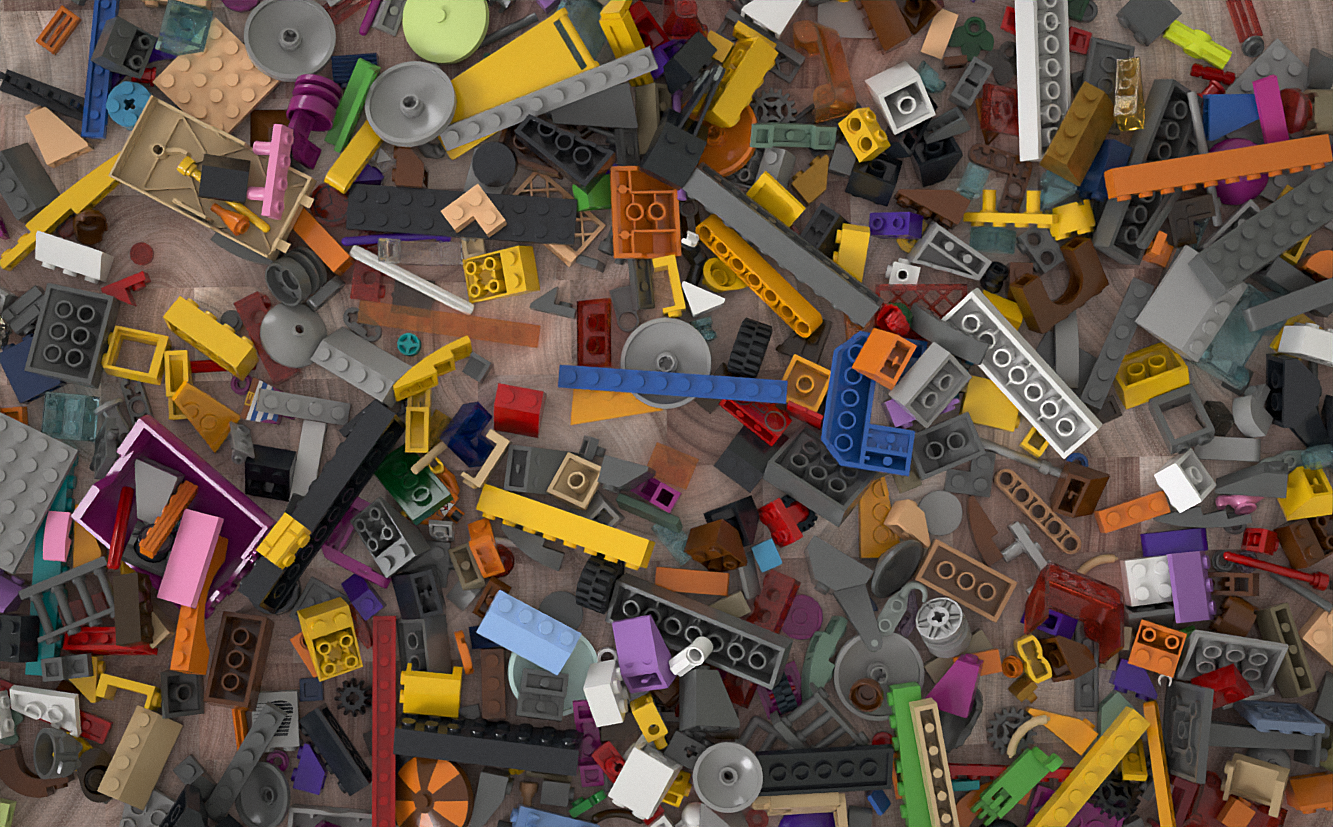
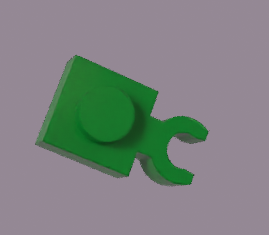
(581, 805)

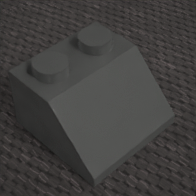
(623, 474)

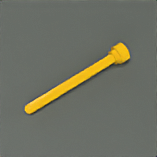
(189, 168)

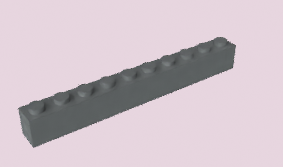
(782, 244)

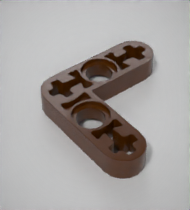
(1009, 169)

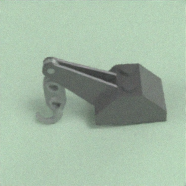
(846, 580)

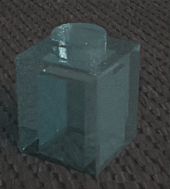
(972, 181)

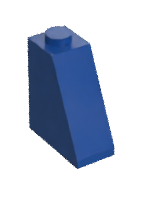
(1227, 113)

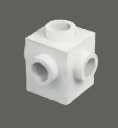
(911, 272)

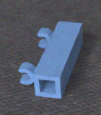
(535, 817)

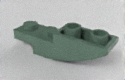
(821, 648)

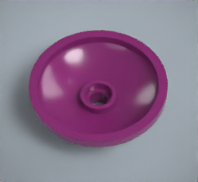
(1241, 191)

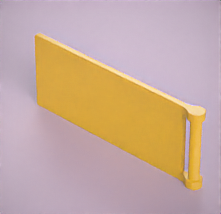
(518, 69)

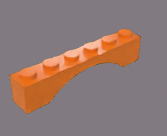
(190, 644)

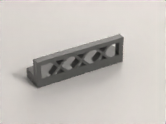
(784, 51)

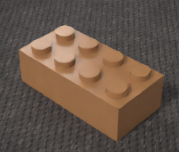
(965, 580)

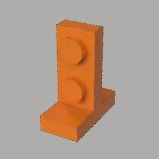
(1158, 250)
(485, 548)

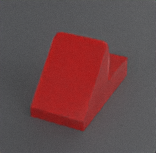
(122, 288)

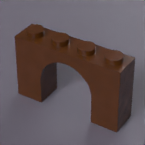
(1085, 281)

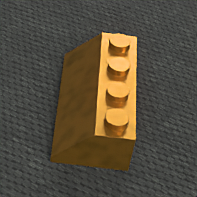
(1080, 134)

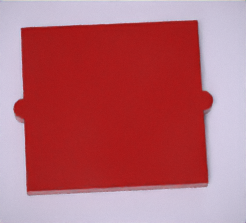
(805, 414)

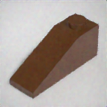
(1235, 583)

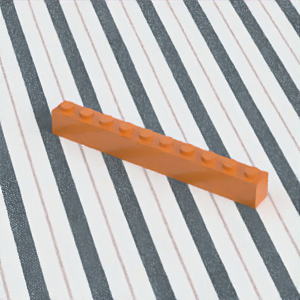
(1218, 166)

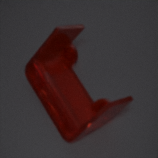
(1083, 599)

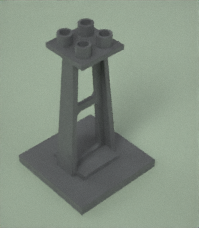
(1190, 732)

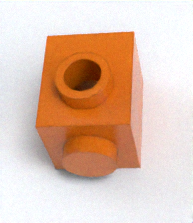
(1236, 813)

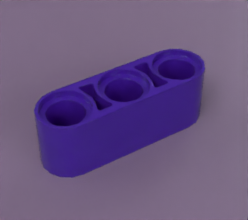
(1174, 542)

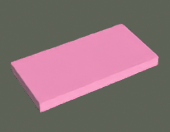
(190, 558)

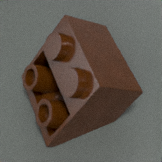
(409, 169)
(1077, 490)
(716, 546)

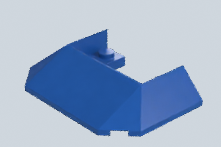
(848, 416)

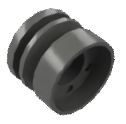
(296, 275)

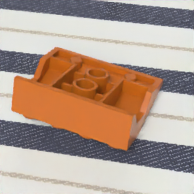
(643, 215)

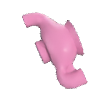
(1241, 503)

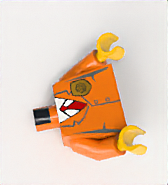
(449, 510)

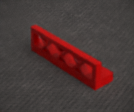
(101, 642)

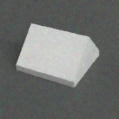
(700, 300)

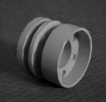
(943, 627)

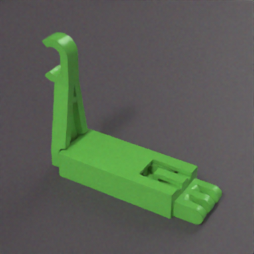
(1015, 783)

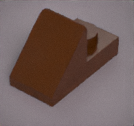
(488, 595)

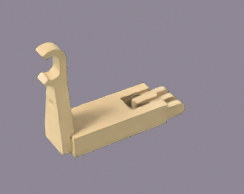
(805, 804)

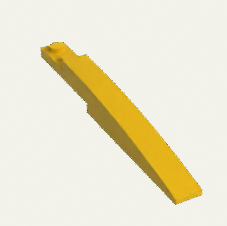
(79, 197)

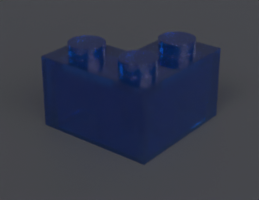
(465, 436)

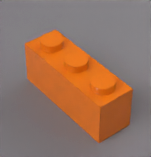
(1131, 511)

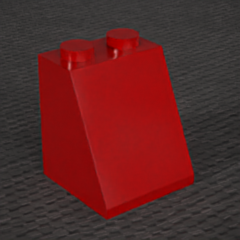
(518, 410)

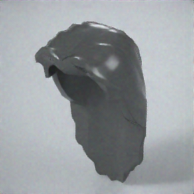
(957, 728)

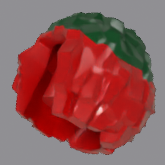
(895, 318)

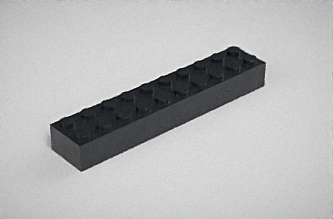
(328, 502)

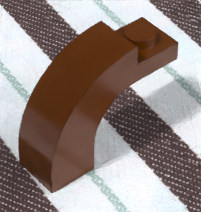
(22, 780)

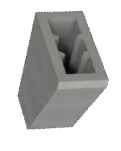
(154, 487)

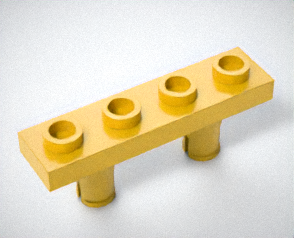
(999, 219)

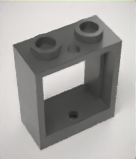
(1174, 399)

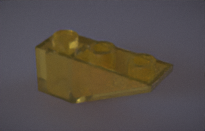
(1129, 96)

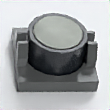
(142, 561)

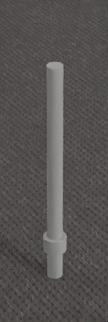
(1202, 148)
(1043, 466)

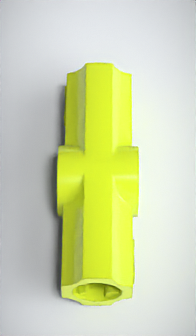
(1197, 44)

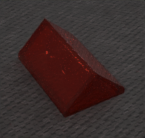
(594, 333)

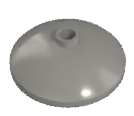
(283, 341)
(723, 793)

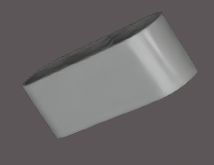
(1230, 449)

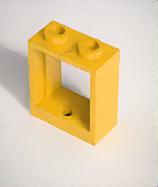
(157, 366)

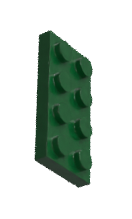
(416, 494)

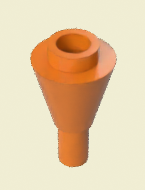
(235, 221)

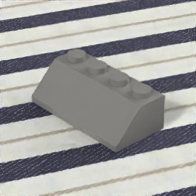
(361, 364)

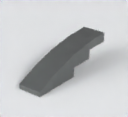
(1194, 518)

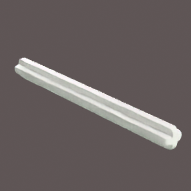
(412, 280)

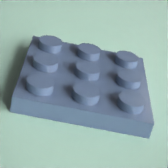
(1279, 716)

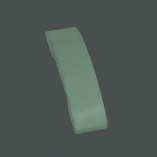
(792, 135)

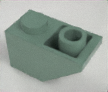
(1109, 710)

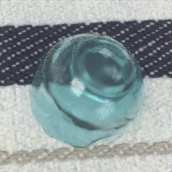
(930, 78)

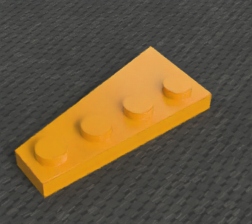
(603, 405)

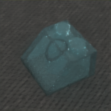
(183, 28)

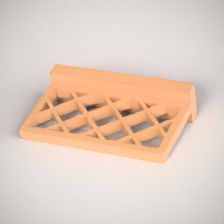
(563, 252)

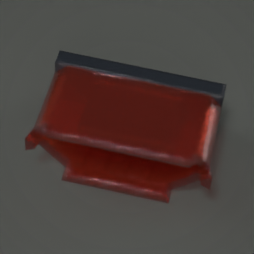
(65, 228)

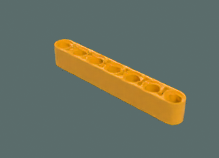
(759, 276)

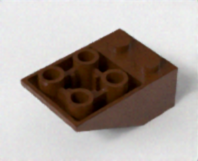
(939, 205)
(1306, 540)

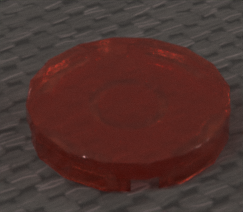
(1296, 109)

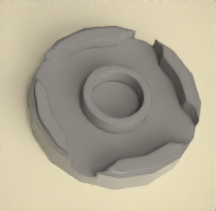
(941, 512)

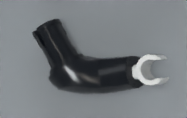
(695, 255)

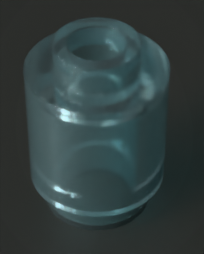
(1317, 457)

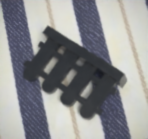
(42, 94)

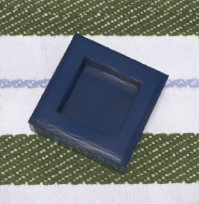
(311, 689)

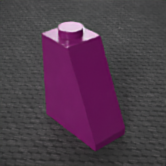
(958, 686)

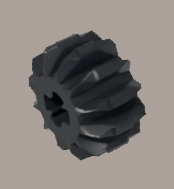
(347, 691)

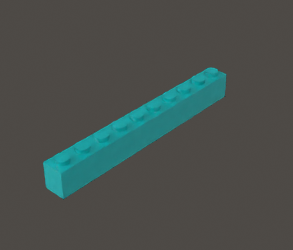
(46, 569)

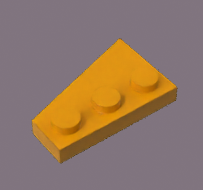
(205, 414)

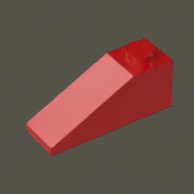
(1260, 541)

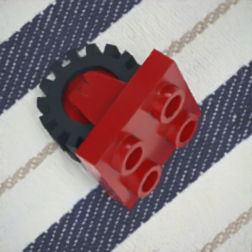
(786, 519)

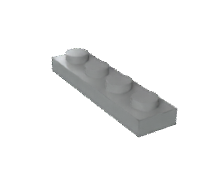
(302, 407)

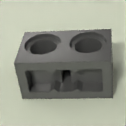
(970, 83)
(1046, 244)

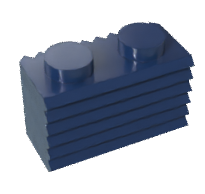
(344, 65)

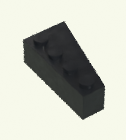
(570, 155)

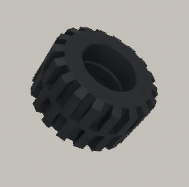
(749, 348)
(598, 582)

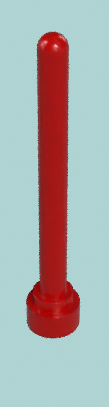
(1317, 580)

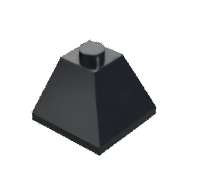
(935, 160)
(739, 514)

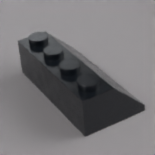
(336, 749)

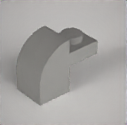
(1249, 412)

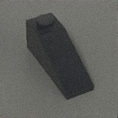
(905, 142)

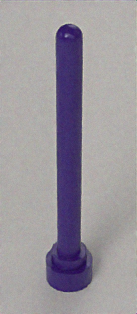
(373, 239)

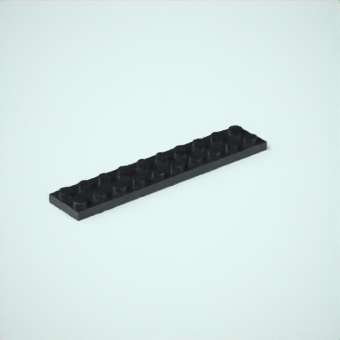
(419, 213)

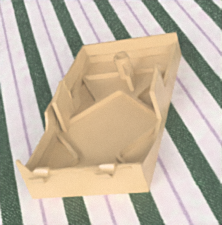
(169, 135)

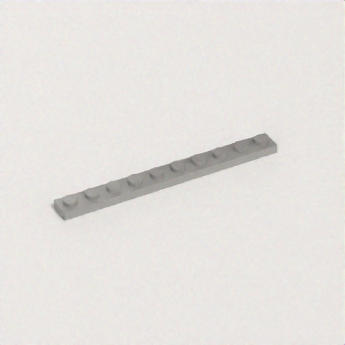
(549, 98)

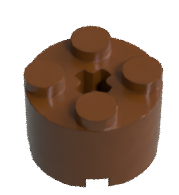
(1235, 617)

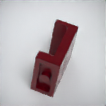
(1181, 797)

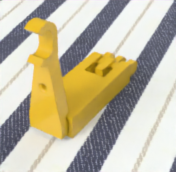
(623, 34)

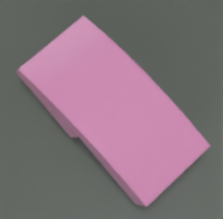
(56, 539)

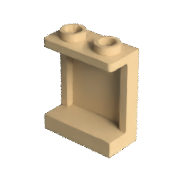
(491, 463)
(1256, 781)

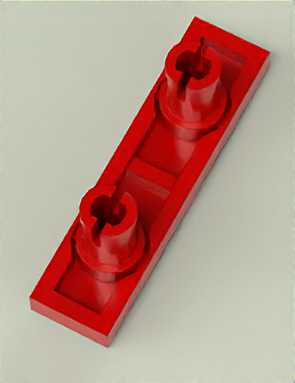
(611, 764)

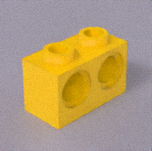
(861, 136)

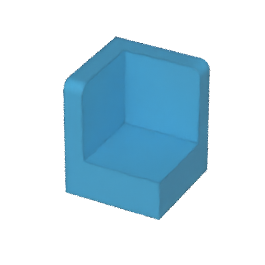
(766, 555)

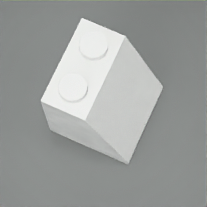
(772, 15)
(900, 97)
(644, 780)

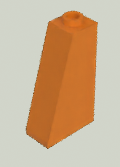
(323, 243)

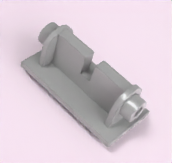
(240, 442)

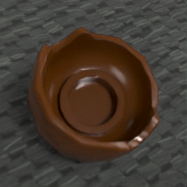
(89, 226)
(866, 694)

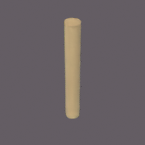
(429, 457)

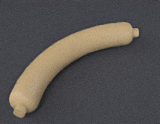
(1098, 560)
(1022, 730)

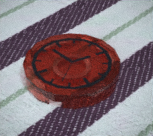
(329, 205)

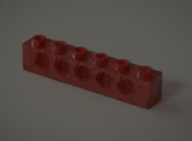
(779, 610)

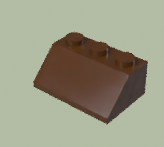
(885, 23)

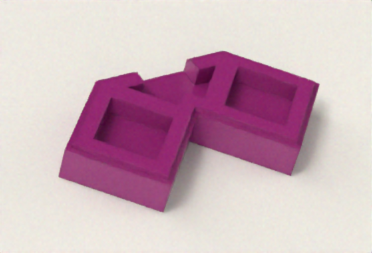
(303, 150)

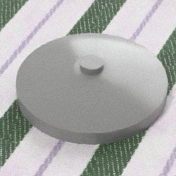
(289, 38)
(410, 104)
(666, 347)
(892, 664)

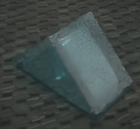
(993, 240)

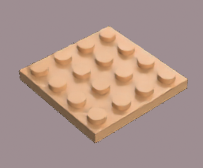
(218, 83)

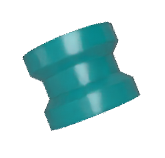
(405, 343)

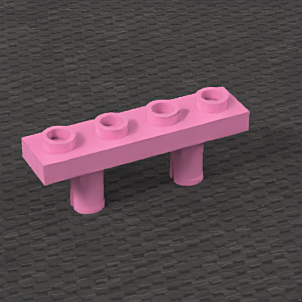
(278, 165)

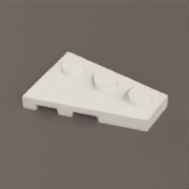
(52, 706)

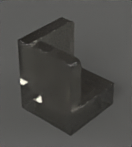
(1220, 417)

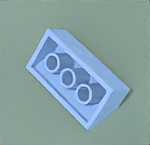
(528, 632)

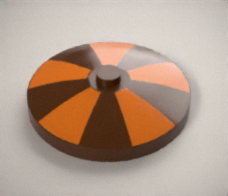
(432, 794)

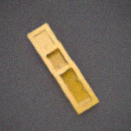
(426, 372)

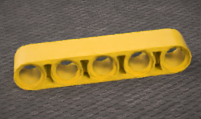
(353, 159)

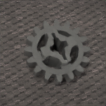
(779, 104)
(1003, 738)

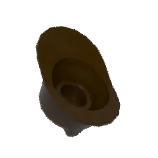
(92, 770)

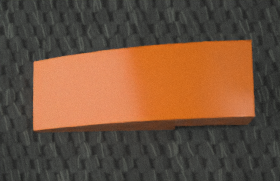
(692, 581)

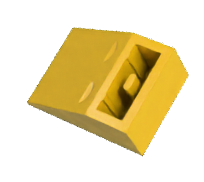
(501, 274)
(330, 638)

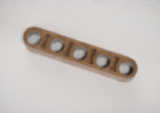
(1047, 515)

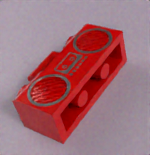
(759, 417)

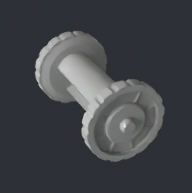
(111, 410)

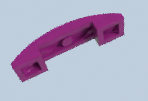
(590, 772)

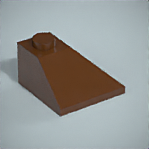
(919, 12)
(262, 124)
(1066, 658)

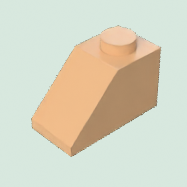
(908, 522)

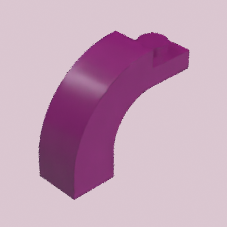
(658, 494)

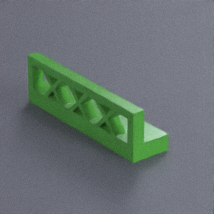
(352, 104)

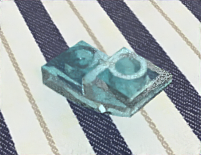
(673, 542)

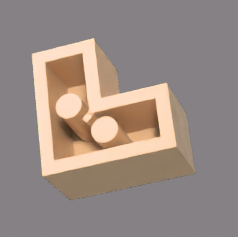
(474, 206)

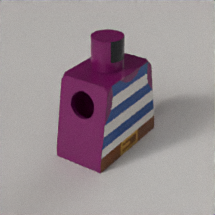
(249, 409)

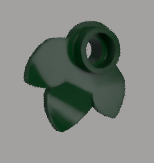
(969, 41)

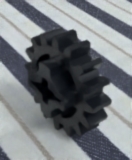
(1116, 797)

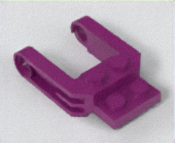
(340, 540)

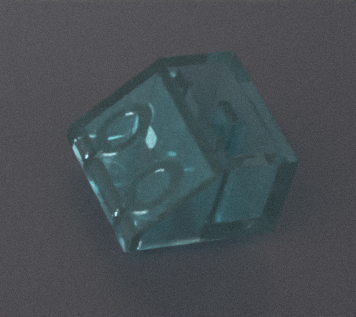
(1054, 190)
(70, 416)

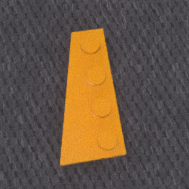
(872, 512)

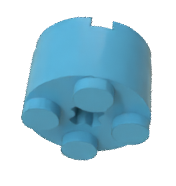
(120, 100)

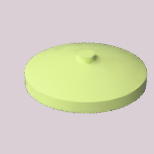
(445, 28)

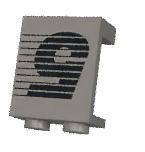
(288, 732)

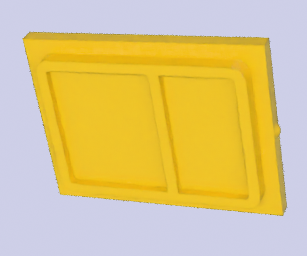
(775, 199)

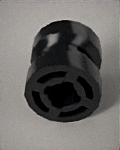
(993, 278)

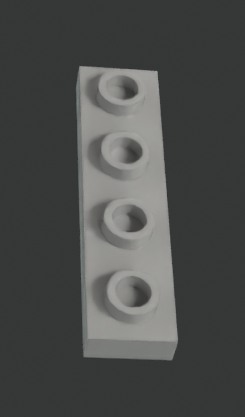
(1024, 544)

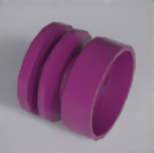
(318, 98)

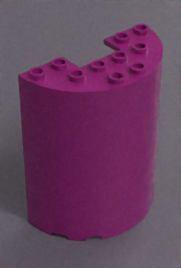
(243, 523)

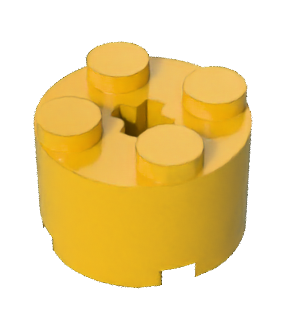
(1072, 218)

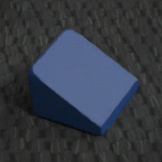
(878, 801)

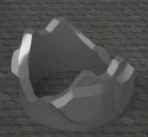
(65, 754)

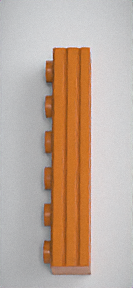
(167, 521)

